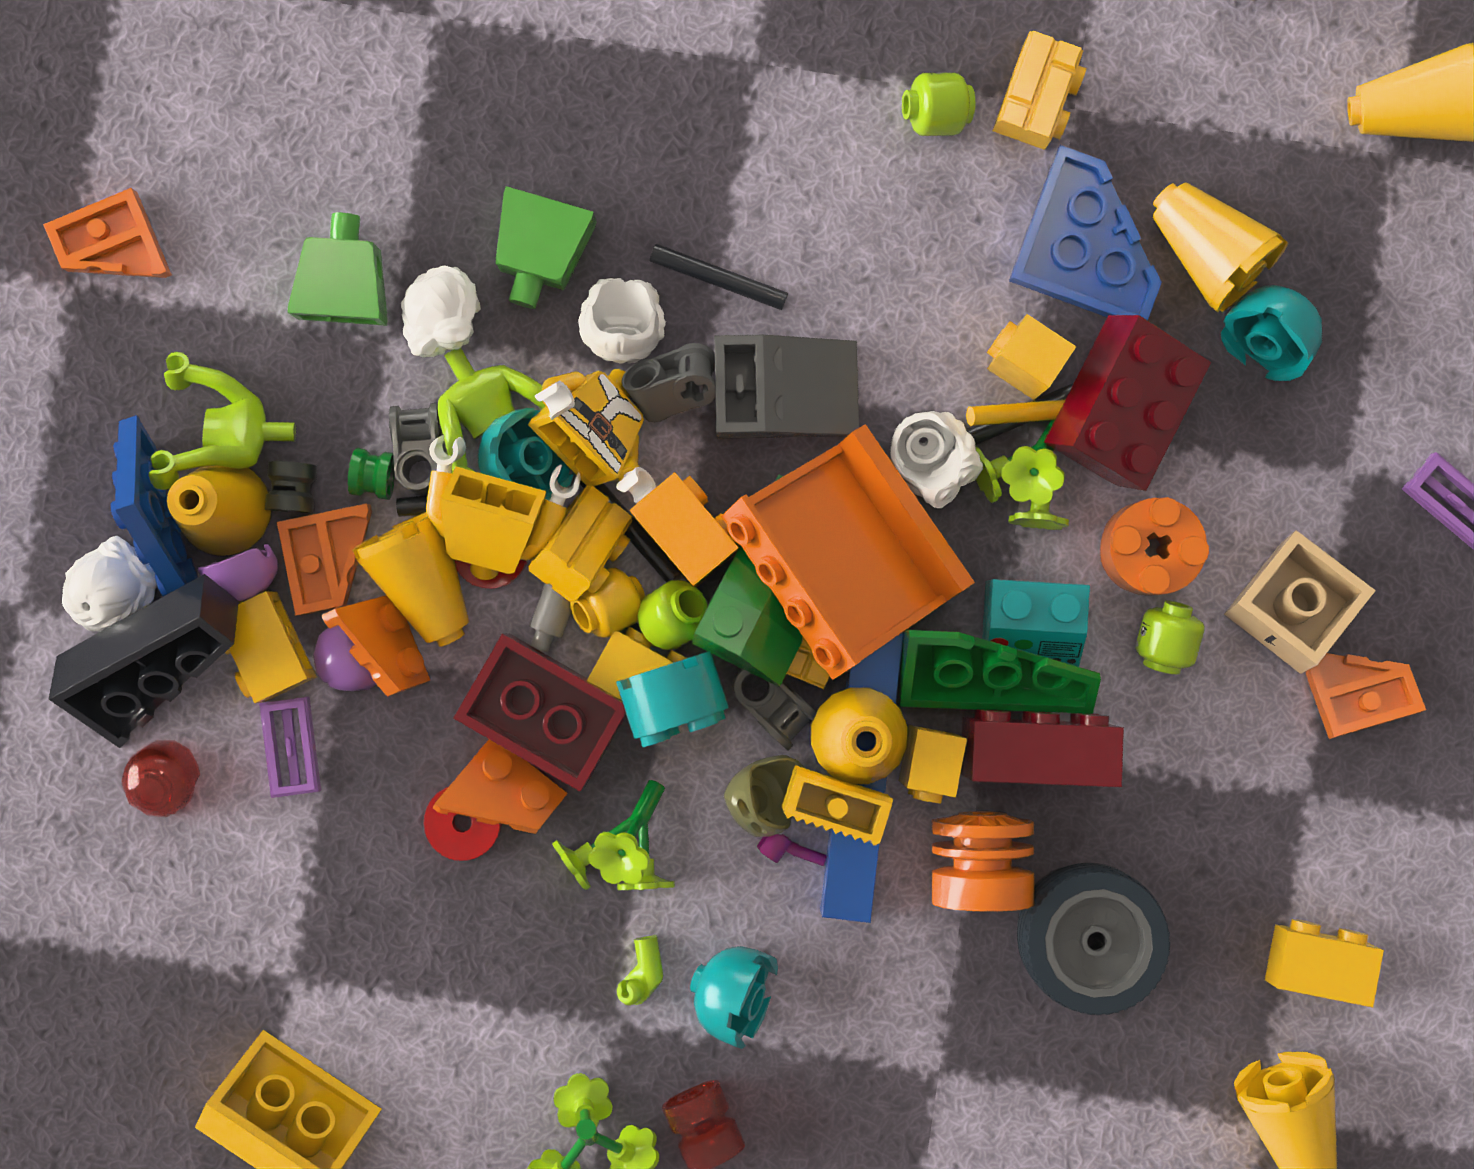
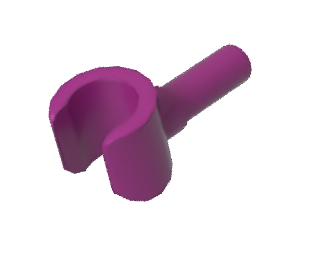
(776, 845)

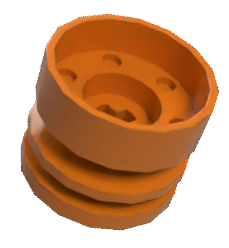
(982, 862)

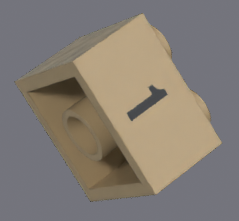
(1299, 602)

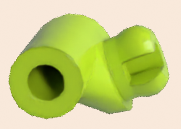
(645, 975)

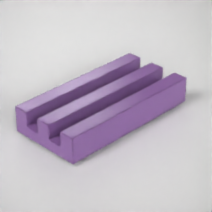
(1423, 475)
(308, 745)

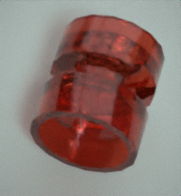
(710, 1141)

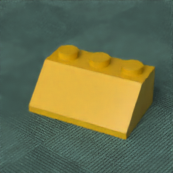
(285, 1111)

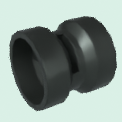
(292, 476)

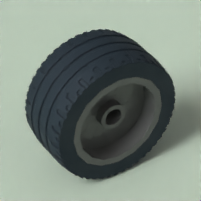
(1126, 954)

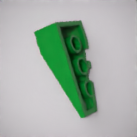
(748, 624)
(979, 674)

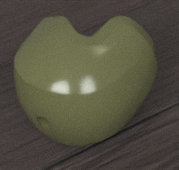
(758, 794)

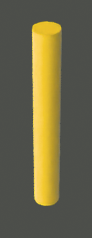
(1013, 412)

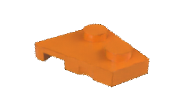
(108, 239)
(321, 556)
(381, 643)
(1362, 693)
(502, 790)

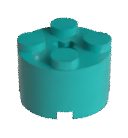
(672, 697)

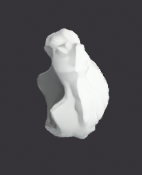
(439, 311)
(622, 320)
(941, 463)
(107, 585)

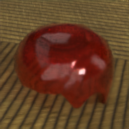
(160, 778)

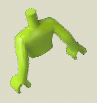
(479, 399)
(230, 433)

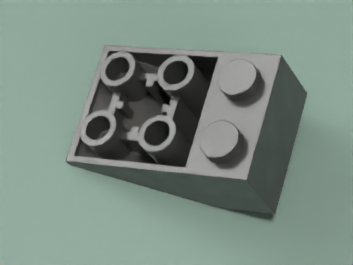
(785, 386)

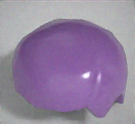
(245, 573)
(337, 665)

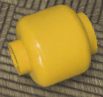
(611, 606)

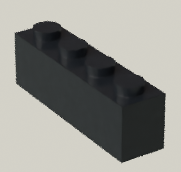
(144, 659)

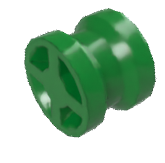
(371, 474)

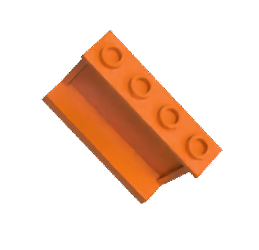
(847, 551)

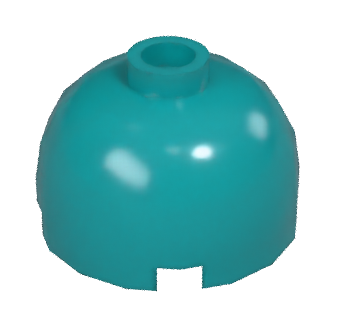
(1282, 331)
(518, 454)
(732, 993)

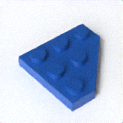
(1085, 242)
(145, 510)

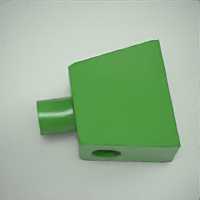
(540, 243)
(340, 277)

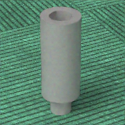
(549, 618)

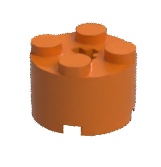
(1180, 551)

